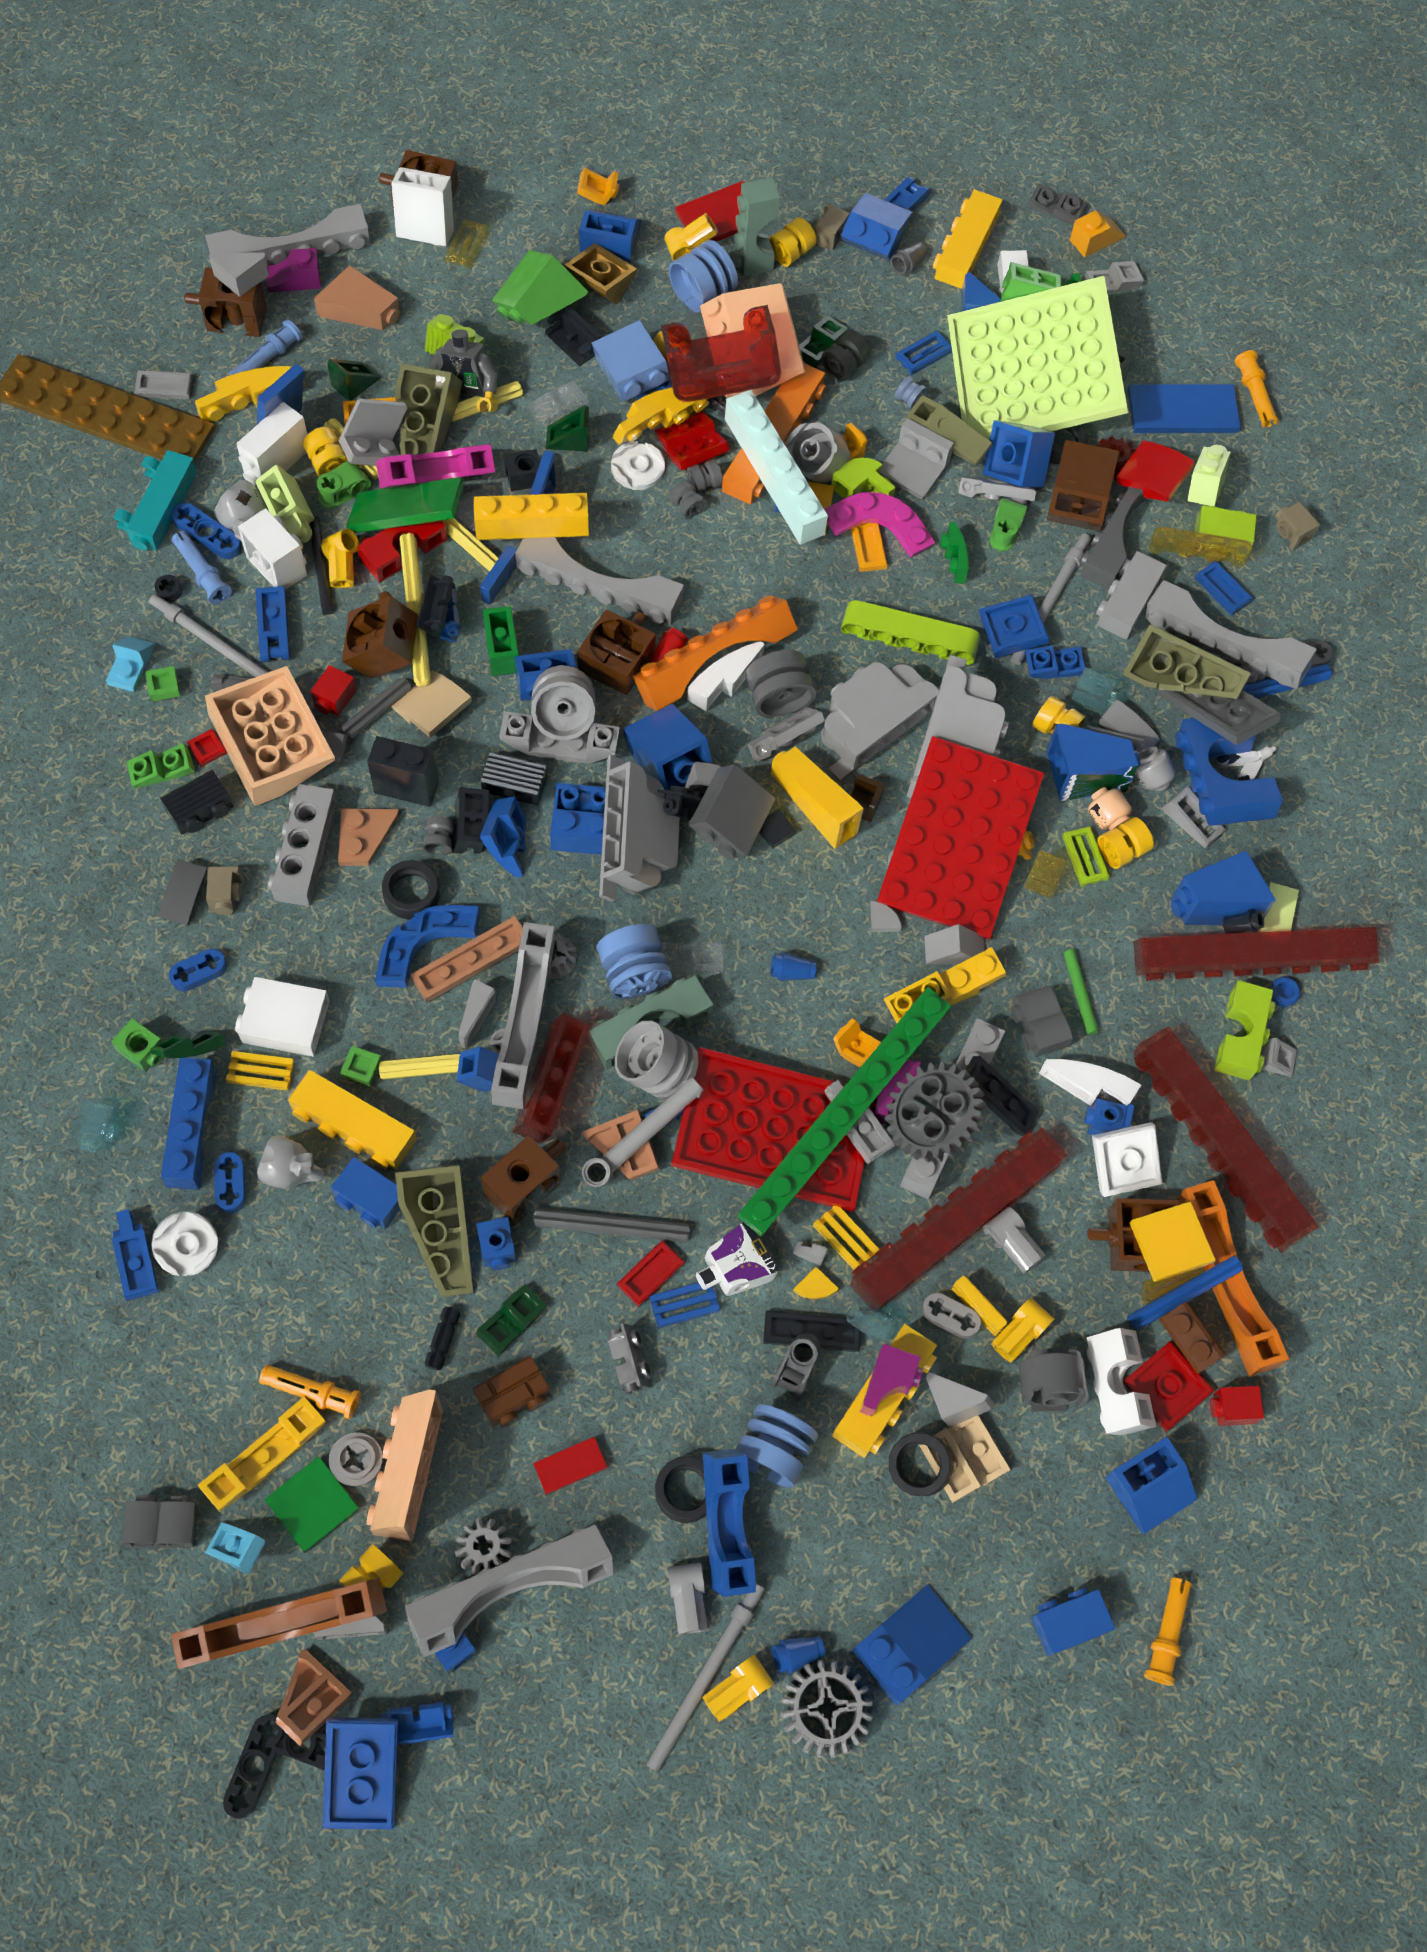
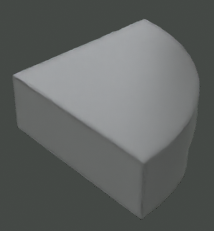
(883, 918)
(814, 1254)

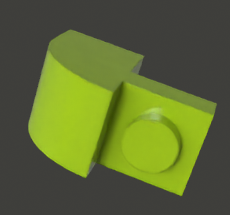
(861, 476)

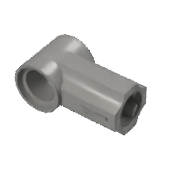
(1010, 1234)
(687, 1590)

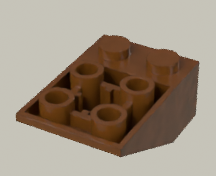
(1082, 485)

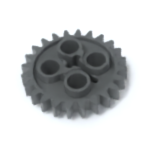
(916, 1134)

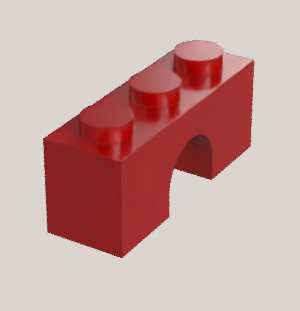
(380, 552)

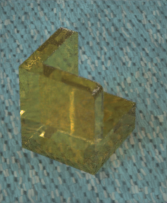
(1045, 874)

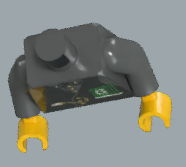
(471, 366)

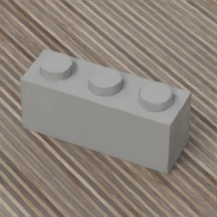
(1130, 594)

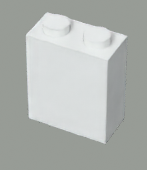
(423, 206)
(272, 442)
(282, 1016)

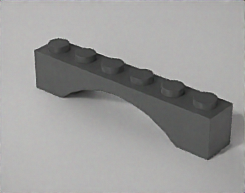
(1109, 554)

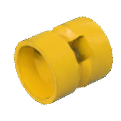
(792, 241)
(324, 450)
(1054, 713)
(1126, 842)
(373, 1565)

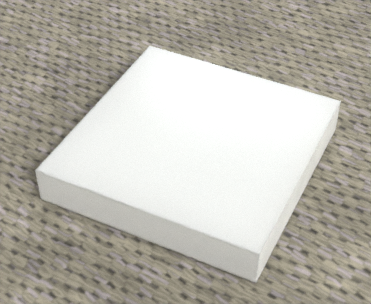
(1127, 1159)

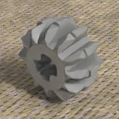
(492, 1537)

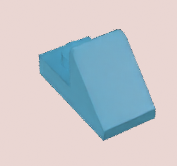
(130, 662)
(235, 1547)

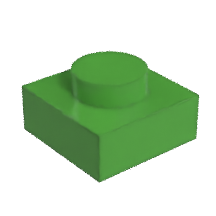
(162, 683)
(360, 1066)

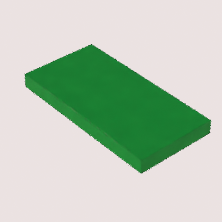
(405, 505)

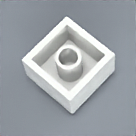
(273, 549)

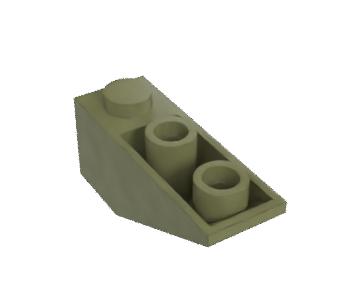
(967, 441)

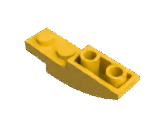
(237, 391)
(655, 409)
(952, 985)

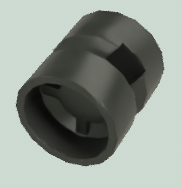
(846, 355)

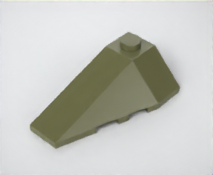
(430, 404)
(1178, 666)
(436, 1216)

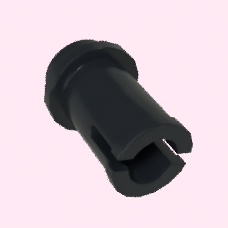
(1251, 921)

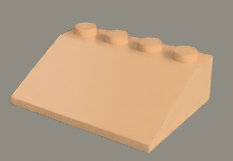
(726, 313)
(269, 734)
(407, 1466)

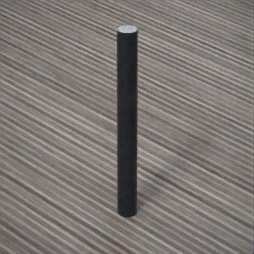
(321, 567)

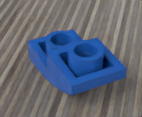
(1048, 664)

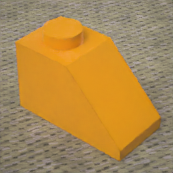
(1094, 233)

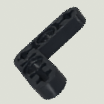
(280, 1744)

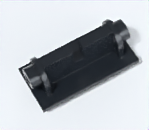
(434, 604)
(681, 802)

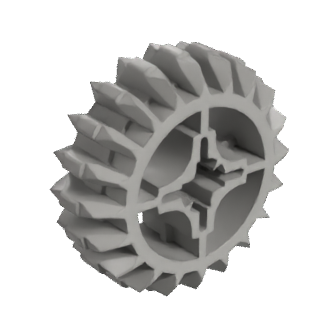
(855, 1705)

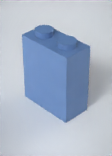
(631, 361)

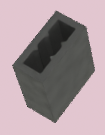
(732, 812)

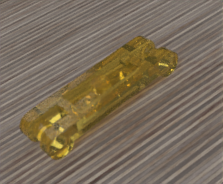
(1200, 545)

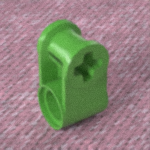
(343, 483)
(1006, 524)

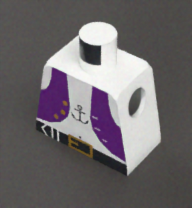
(737, 1262)

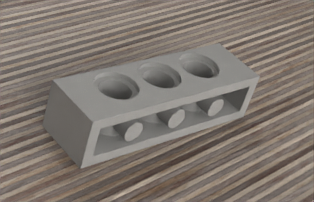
(300, 887)

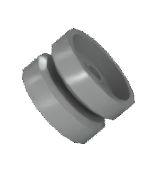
(563, 703)

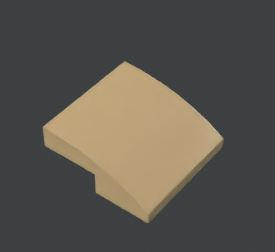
(432, 705)
(978, 1449)

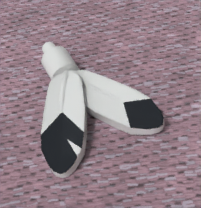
(1251, 760)

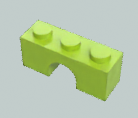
(1252, 1008)

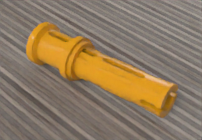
(1254, 378)
(324, 1399)
(1166, 1646)

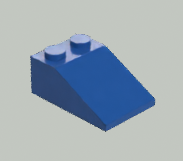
(911, 1645)

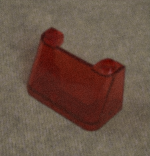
(724, 361)

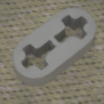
(954, 1309)

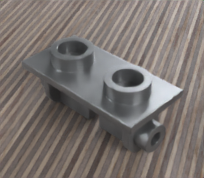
(628, 1345)

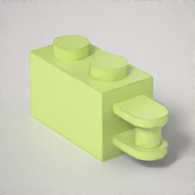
(1209, 475)
(286, 501)

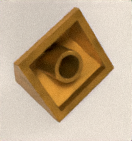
(602, 272)

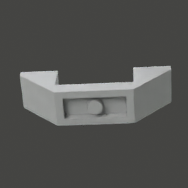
(521, 734)

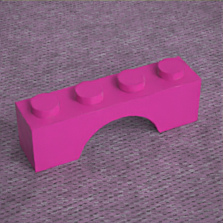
(428, 467)

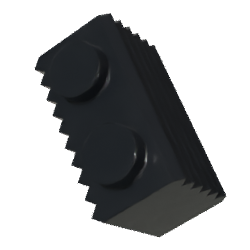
(513, 776)
(197, 802)

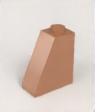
(357, 301)

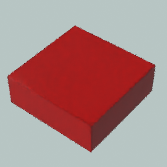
(206, 747)

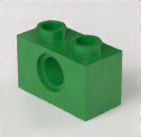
(500, 640)

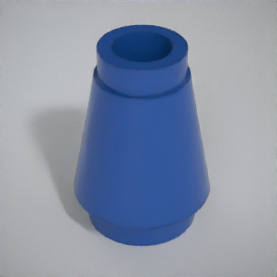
(791, 967)
(796, 1653)

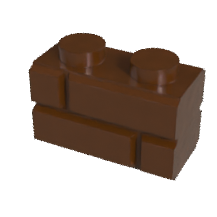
(1193, 1337)
(512, 1392)

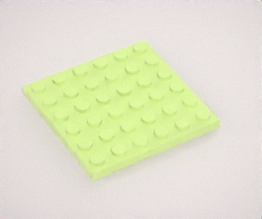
(1039, 359)

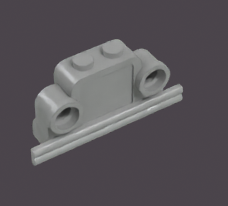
(874, 712)
(964, 714)
(636, 831)

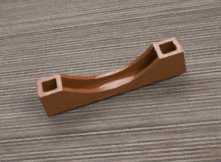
(278, 1623)

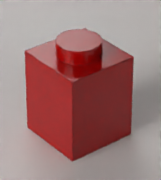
(333, 691)
(1237, 1406)

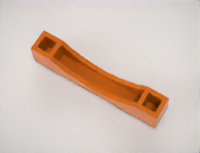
(666, 680)
(1249, 1326)

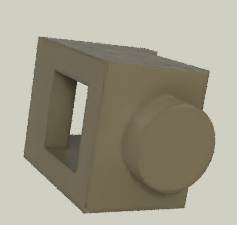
(830, 226)
(1296, 525)
(223, 889)

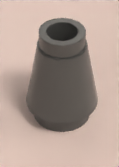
(907, 258)

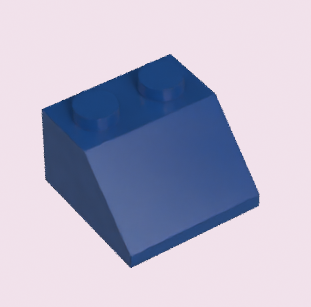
(876, 226)
(1019, 454)

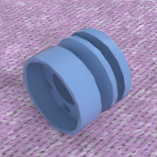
(703, 274)
(634, 961)
(778, 1439)

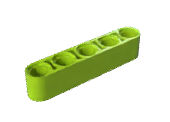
(910, 630)

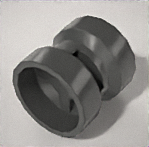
(705, 475)
(690, 502)
(439, 833)

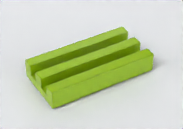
(1092, 878)

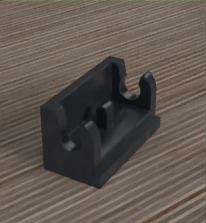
(572, 334)
(470, 817)

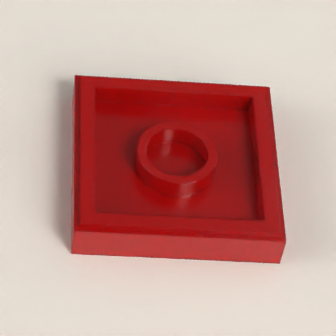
(1171, 1385)

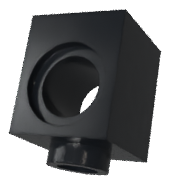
(521, 469)

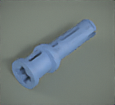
(274, 345)
(206, 575)

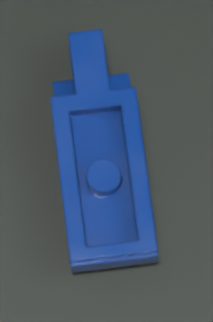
(133, 1258)

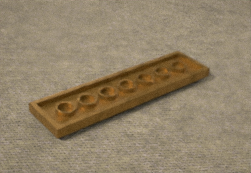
(102, 410)

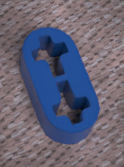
(200, 976)
(222, 1182)

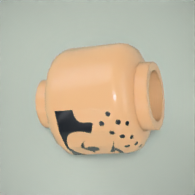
(1109, 808)

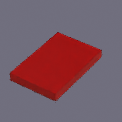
(719, 206)

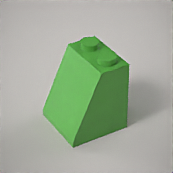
(537, 289)

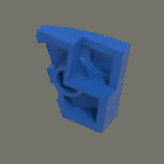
(505, 834)

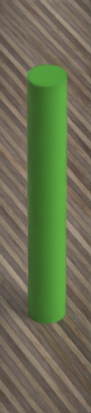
(1080, 992)

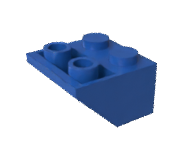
(611, 231)
(578, 818)
(1153, 1485)

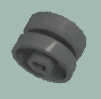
(780, 683)

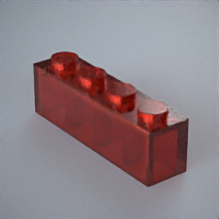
(551, 1078)

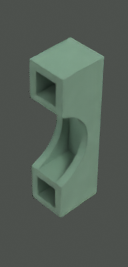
(756, 207)
(683, 1003)

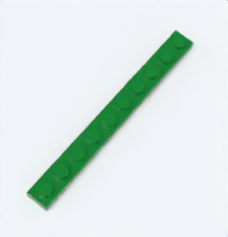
(843, 1112)

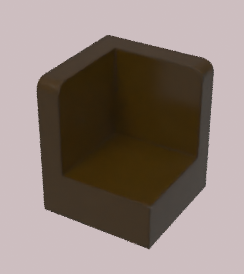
(868, 795)

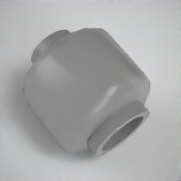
(1155, 769)

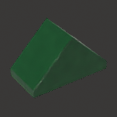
(350, 377)
(570, 432)

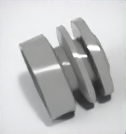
(655, 1059)

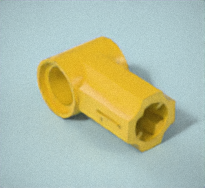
(683, 240)
(339, 551)
(1025, 1326)
(743, 1684)

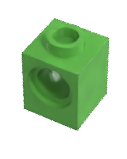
(130, 1038)

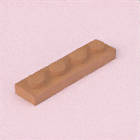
(468, 960)

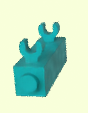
(167, 489)

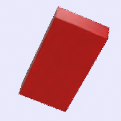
(650, 1273)
(570, 1466)

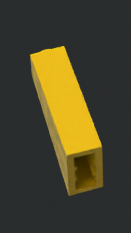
(818, 796)

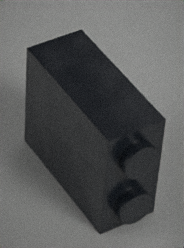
(403, 771)

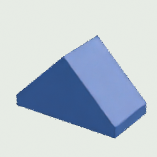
(976, 293)

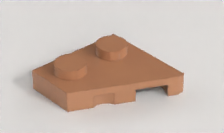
(363, 833)
(611, 1132)
(310, 1699)

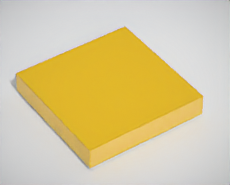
(1172, 1241)

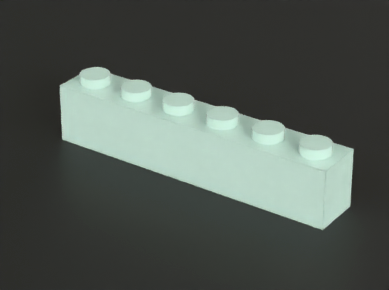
(775, 467)

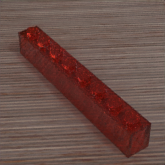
(1255, 952)
(1224, 1140)
(957, 1220)

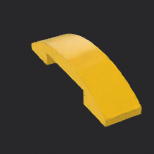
(263, 1456)

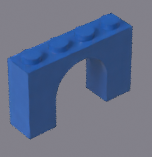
(1220, 797)

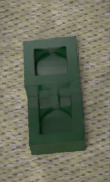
(822, 337)
(183, 1047)
(511, 1320)

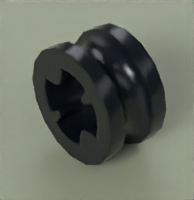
(173, 582)

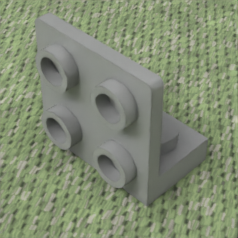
(371, 431)
(917, 459)

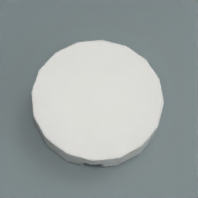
(637, 474)
(184, 1243)

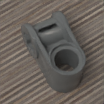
(794, 1369)

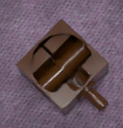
(425, 163)
(218, 300)
(380, 636)
(607, 657)
(523, 1163)
(1124, 1248)

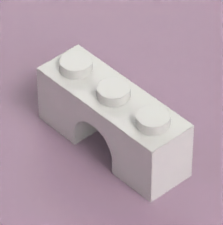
(1110, 1357)

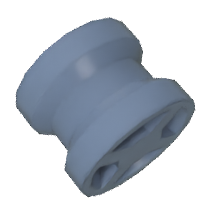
(910, 391)

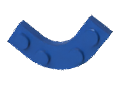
(405, 941)

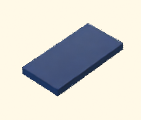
(1183, 408)

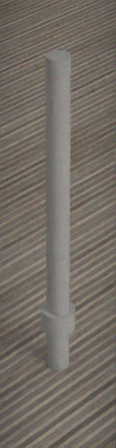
(1072, 560)
(177, 615)
(740, 1617)

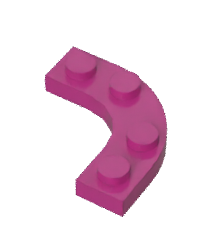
(884, 510)

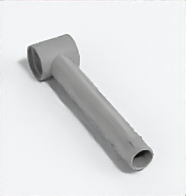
(643, 1132)

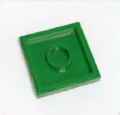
(311, 1504)

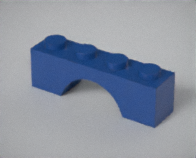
(184, 1140)
(729, 1555)

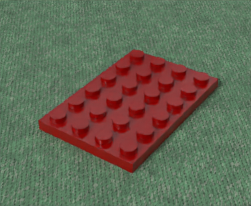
(960, 837)
(751, 1123)

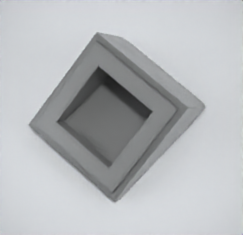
(701, 776)
(1278, 1057)

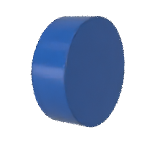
(1285, 992)

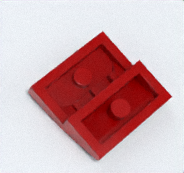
(692, 441)
(1155, 470)

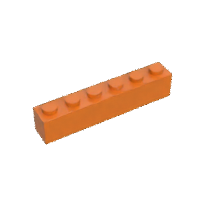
(786, 412)

